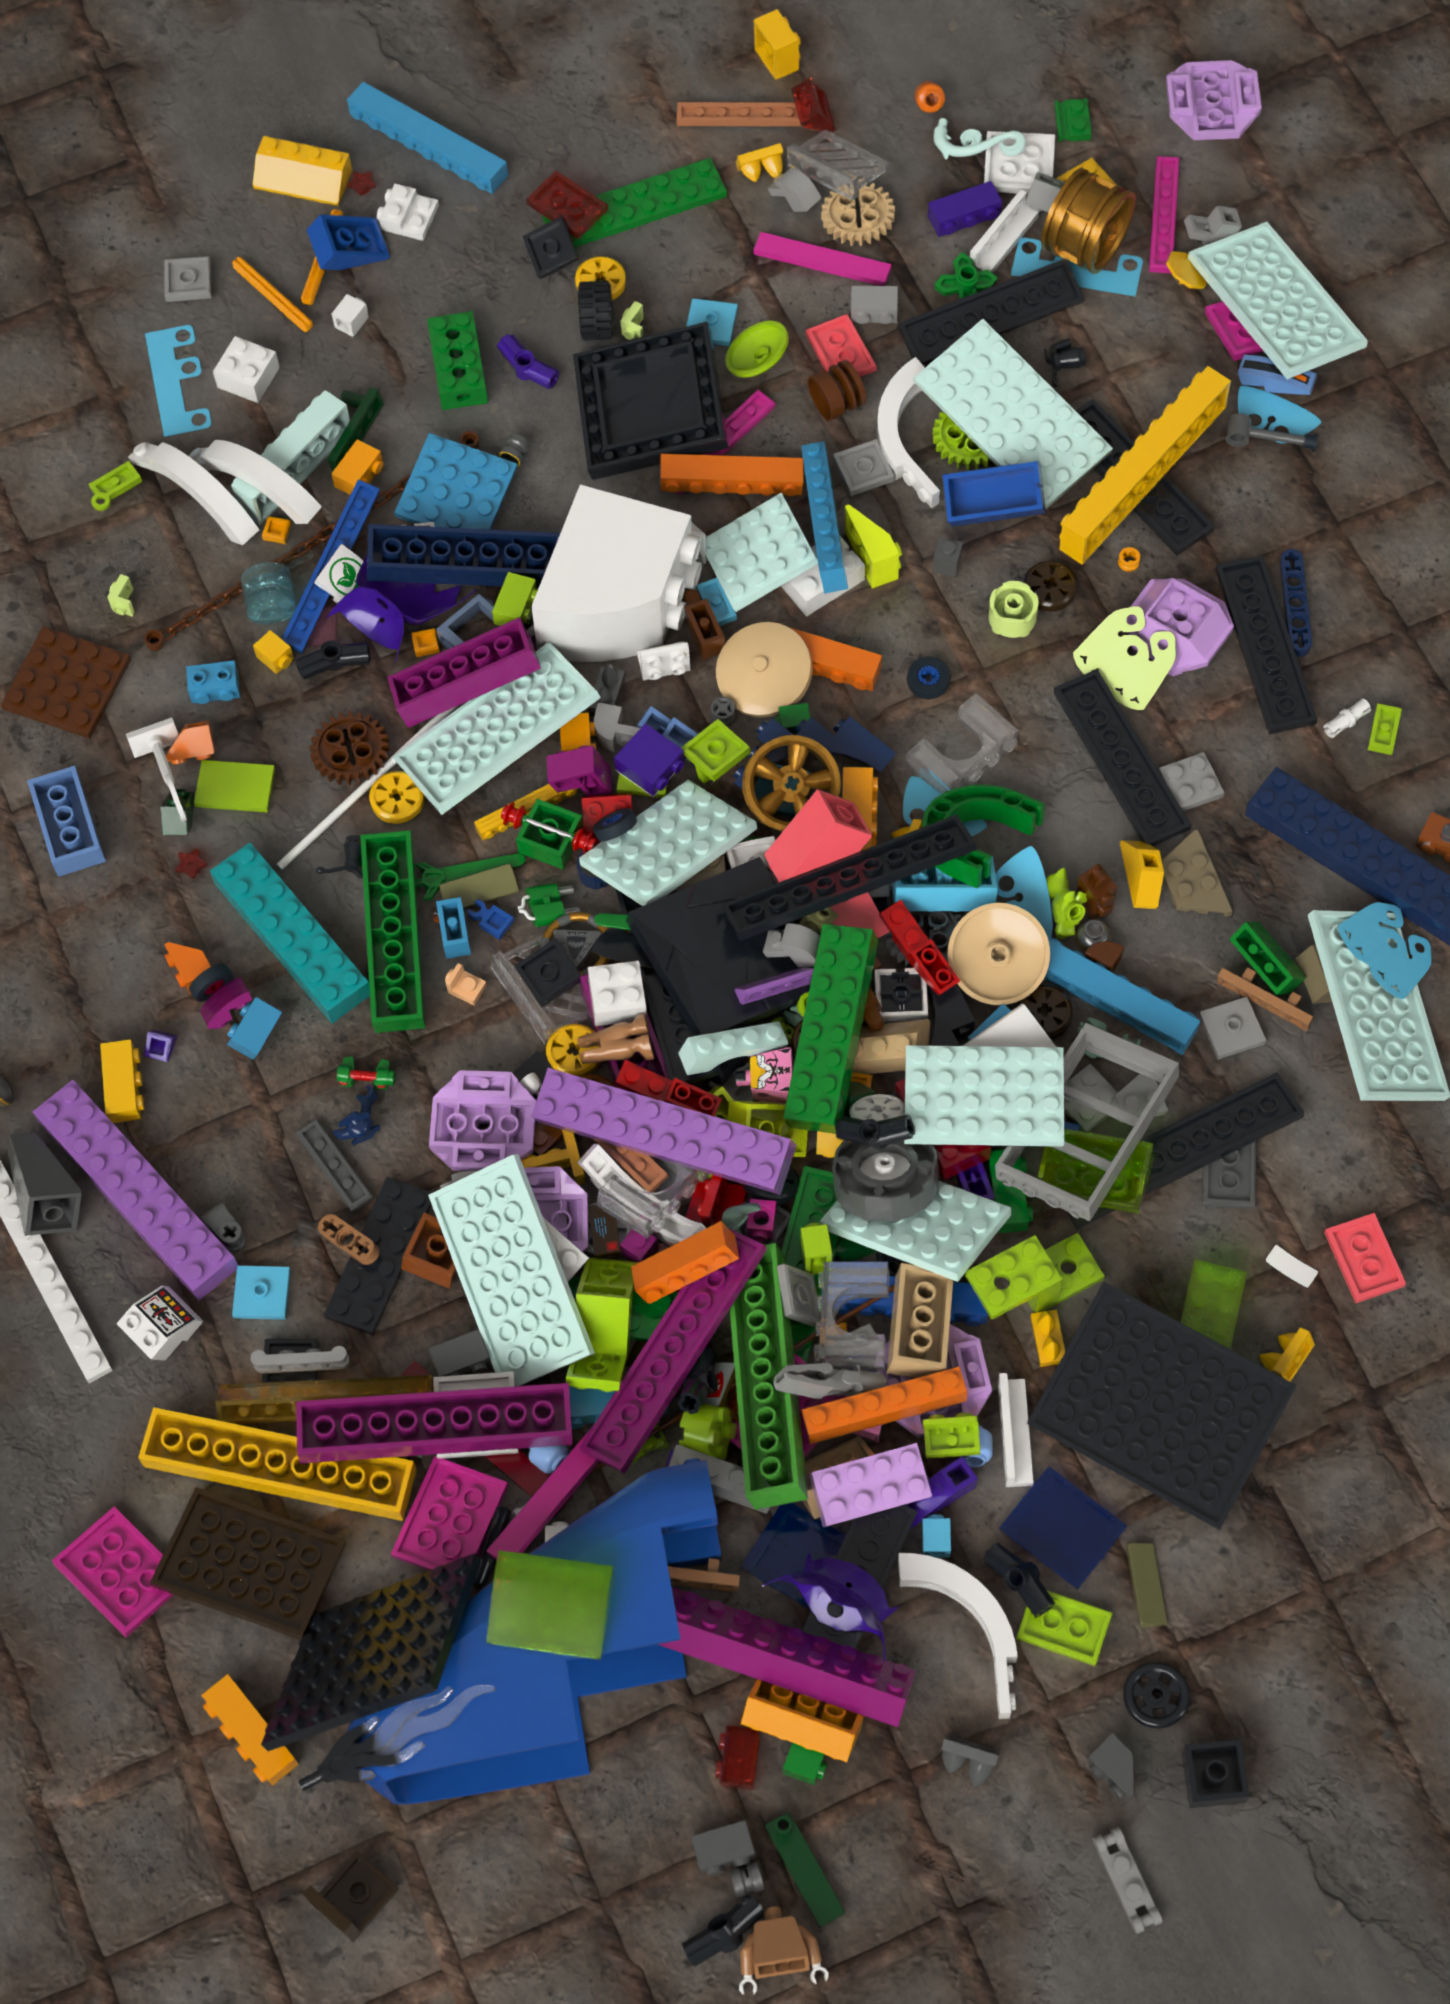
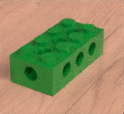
(460, 370)

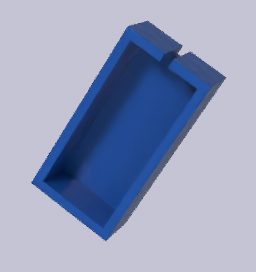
(994, 494)

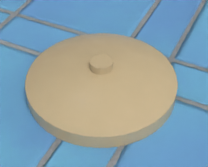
(764, 669)
(999, 953)

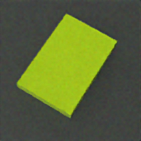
(234, 786)
(1067, 1629)

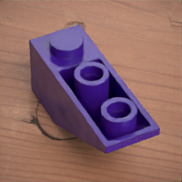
(945, 1488)

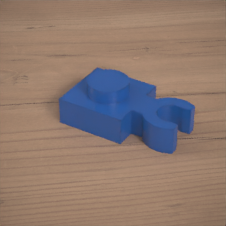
(492, 921)

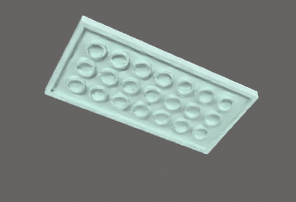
(1277, 300)
(1012, 410)
(495, 730)
(1383, 1035)
(511, 1272)

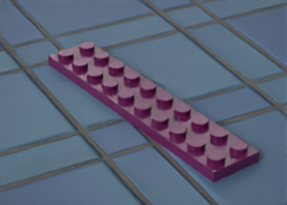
(668, 1359)

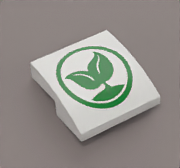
(340, 573)

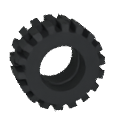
(595, 310)

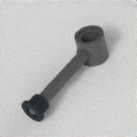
(1240, 430)

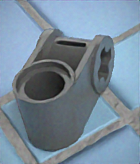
(223, 1225)

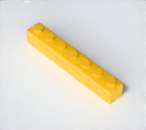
(493, 824)

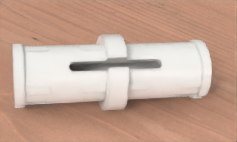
(1347, 718)

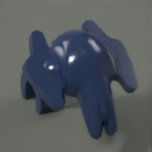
(359, 1124)

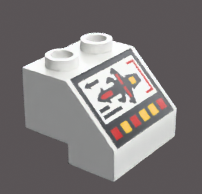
(160, 1323)

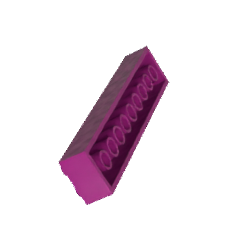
(433, 1423)
(791, 1658)

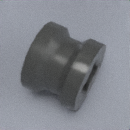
(726, 706)

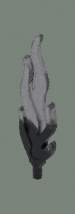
(383, 1746)

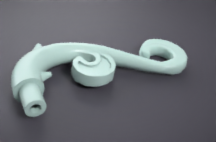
(977, 146)

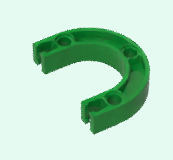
(982, 803)

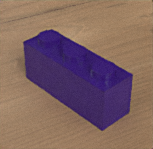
(964, 209)

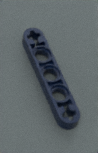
(1300, 593)

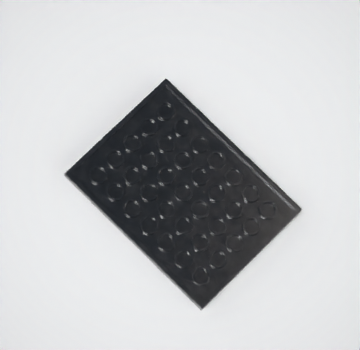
(1162, 1405)
(372, 1653)

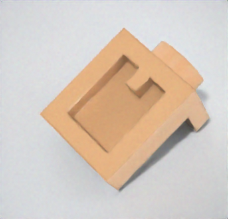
(464, 985)

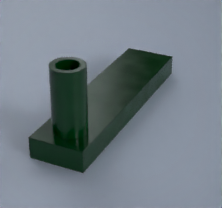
(368, 408)
(804, 1869)

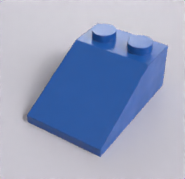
(346, 241)

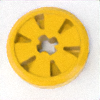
(605, 268)
(384, 804)
(559, 1049)

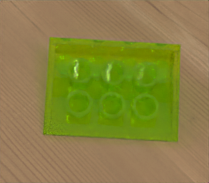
(1083, 1178)
(550, 1604)

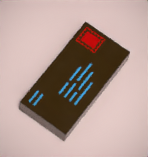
(604, 1233)

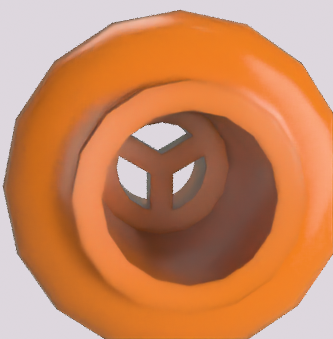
(934, 101)

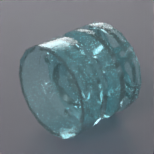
(268, 593)

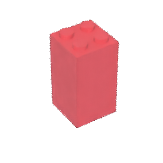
(818, 835)

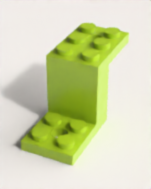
(1034, 1275)
(606, 1311)

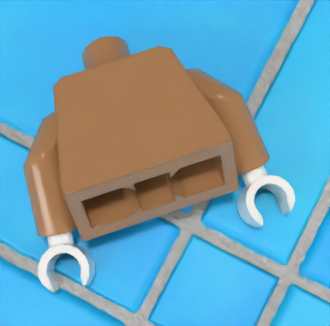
(778, 1948)

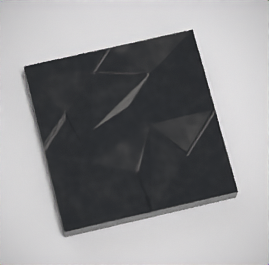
(650, 400)
(702, 956)

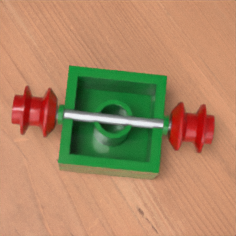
(548, 832)

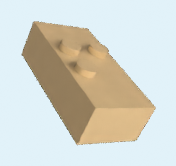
(919, 1322)

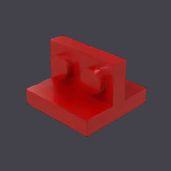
(712, 1200)

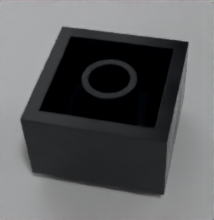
(1215, 1773)

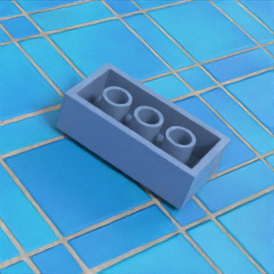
(66, 821)

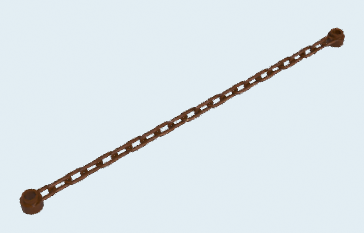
(156, 635)

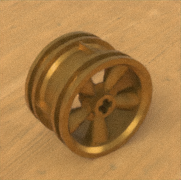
(1088, 220)
(761, 766)

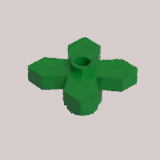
(966, 279)

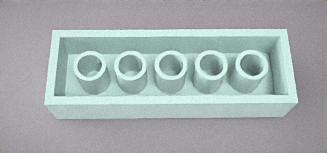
(297, 450)

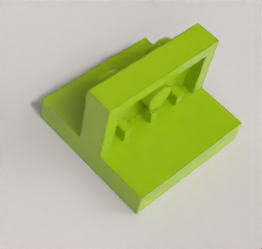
(715, 751)

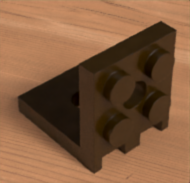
(341, 1908)

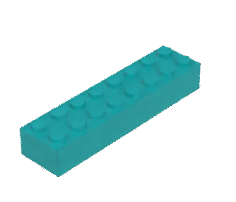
(291, 932)

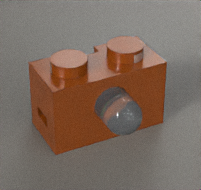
(1436, 836)

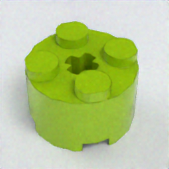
(708, 1430)

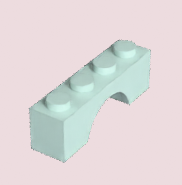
(709, 1050)

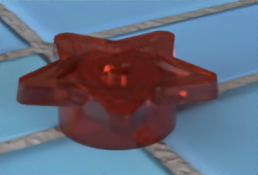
(362, 188)
(193, 869)

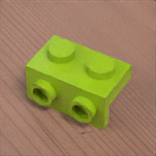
(951, 1436)

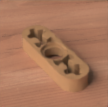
(351, 1248)

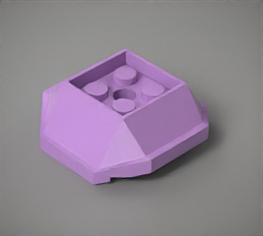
(1213, 99)
(1197, 637)
(475, 1100)
(561, 1202)
(963, 1352)

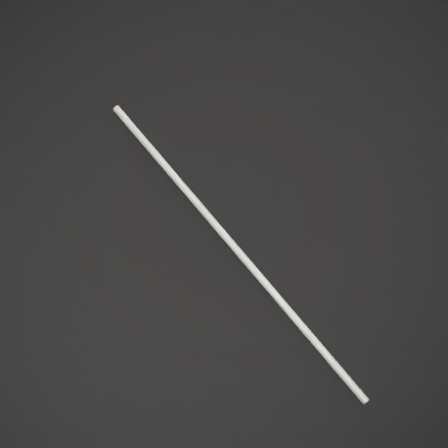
(364, 787)

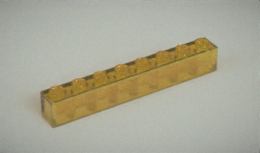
(278, 1399)

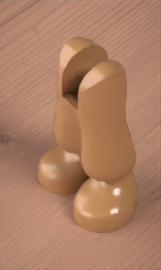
(615, 1042)

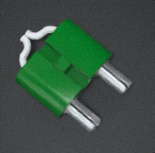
(546, 903)

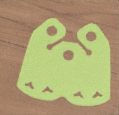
(1120, 670)

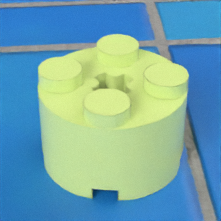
(1013, 609)

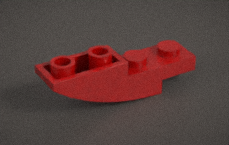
(918, 949)
(676, 1092)

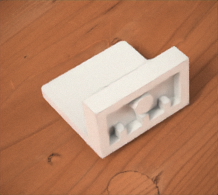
(664, 660)

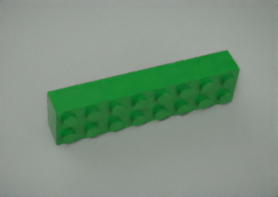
(392, 932)
(831, 1028)

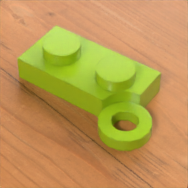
(113, 485)

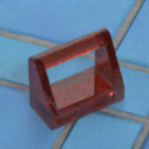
(812, 106)

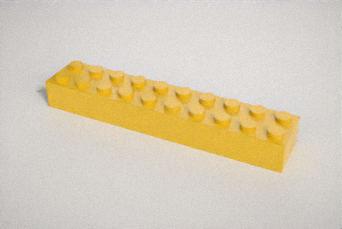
(1144, 464)
(271, 1465)

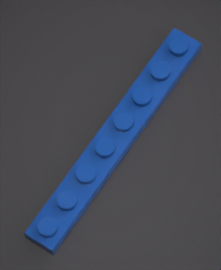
(345, 533)

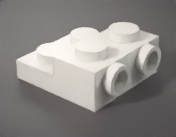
(407, 212)

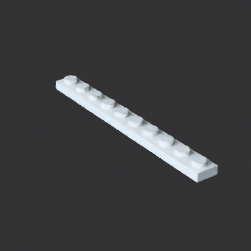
(52, 1286)

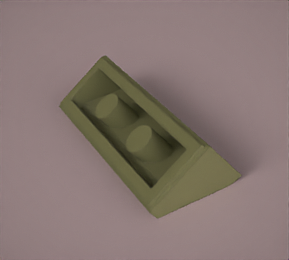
(482, 886)
(1146, 1585)

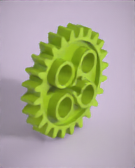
(949, 446)

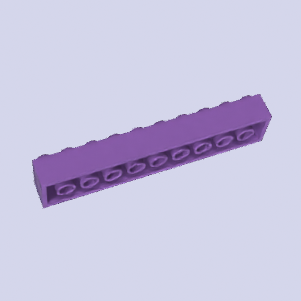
(664, 1131)
(136, 1190)

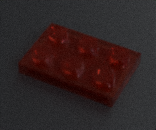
(565, 198)

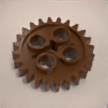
(327, 754)

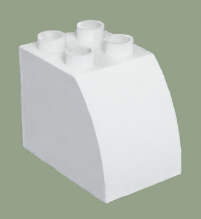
(615, 578)

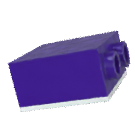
(649, 760)

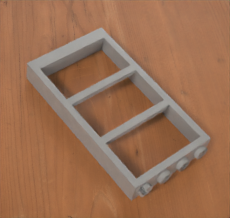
(1127, 1055)

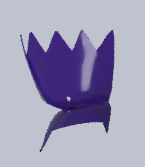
(395, 603)
(825, 1581)

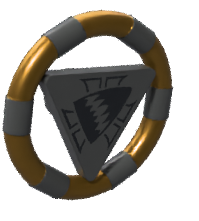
(575, 942)

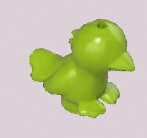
(1066, 906)

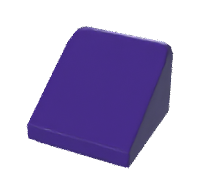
(159, 1045)

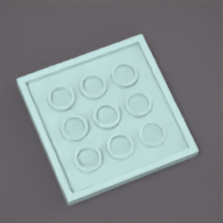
(759, 552)

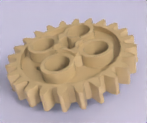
(875, 213)

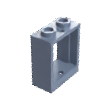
(447, 630)

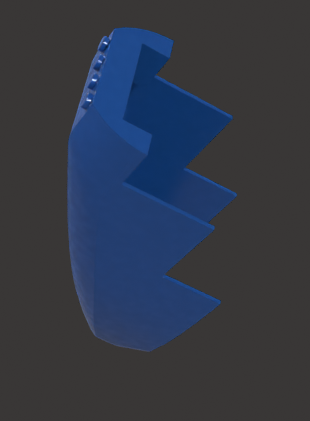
(532, 1721)

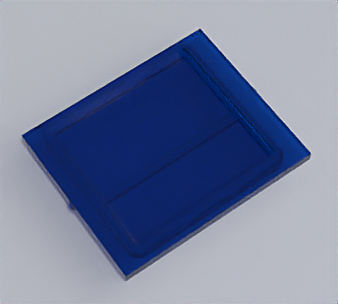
(1063, 1527)
(786, 1546)

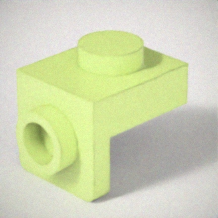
(630, 321)
(119, 594)

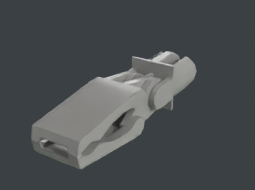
(823, 1380)

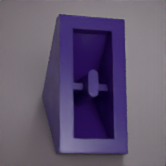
(975, 1181)

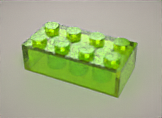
(1213, 1300)

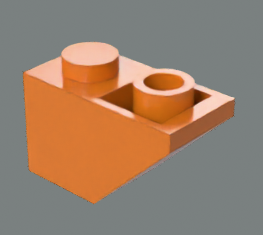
(192, 741)
(187, 961)

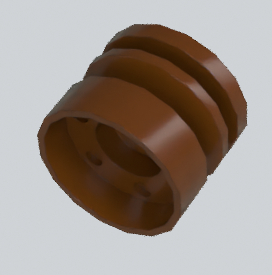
(836, 390)

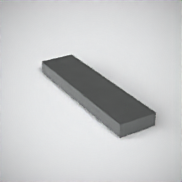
(334, 1166)

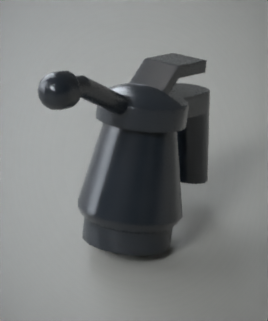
(1068, 359)
(353, 858)

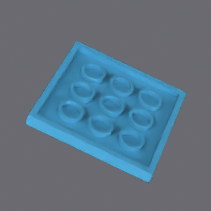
(455, 486)

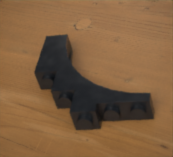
(950, 1016)

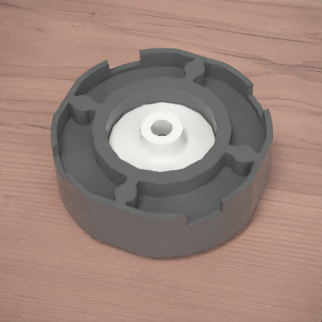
(887, 1181)

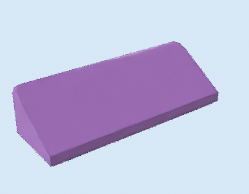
(774, 985)

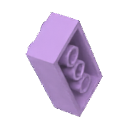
(870, 1485)

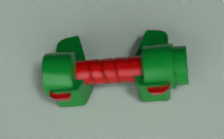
(381, 1077)

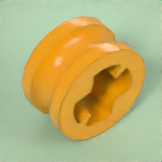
(1127, 553)

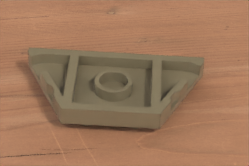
(1193, 879)

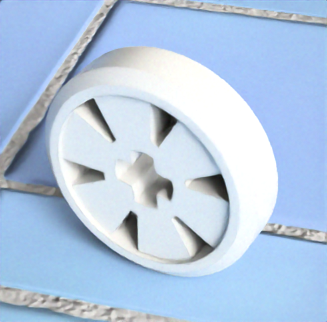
(877, 1107)

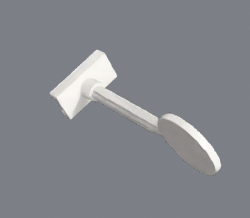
(154, 739)

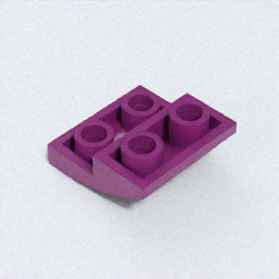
(230, 996)

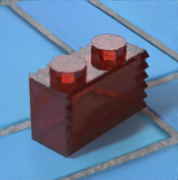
(739, 1757)

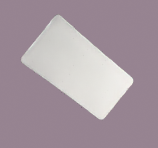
(1291, 1266)

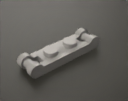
(294, 1362)
(1127, 1880)

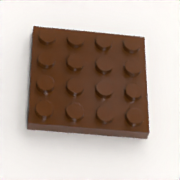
(66, 682)

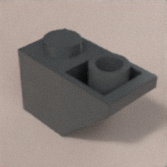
(1115, 1765)

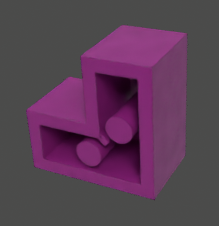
(579, 769)

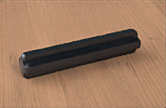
(496, 1527)

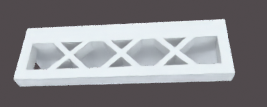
(1003, 234)
(1015, 1431)

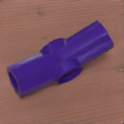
(525, 364)

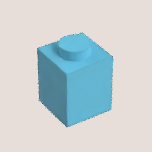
(936, 1536)

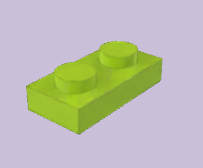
(1384, 729)

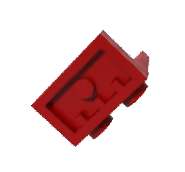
(598, 806)

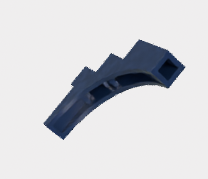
(850, 741)

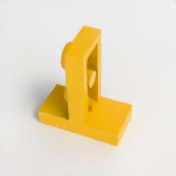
(560, 1158)

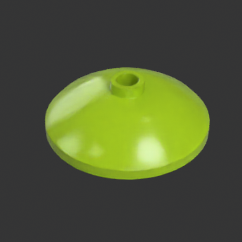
(757, 349)

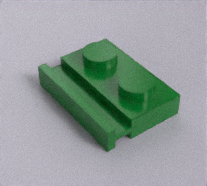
(1072, 120)

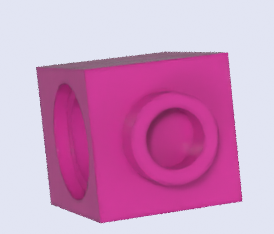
(762, 1232)

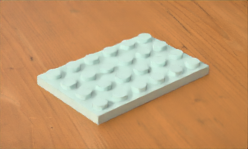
(668, 844)
(985, 1095)
(938, 1239)

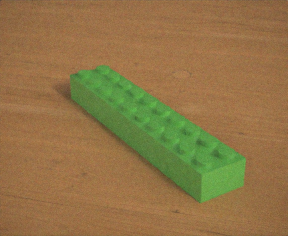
(766, 1416)

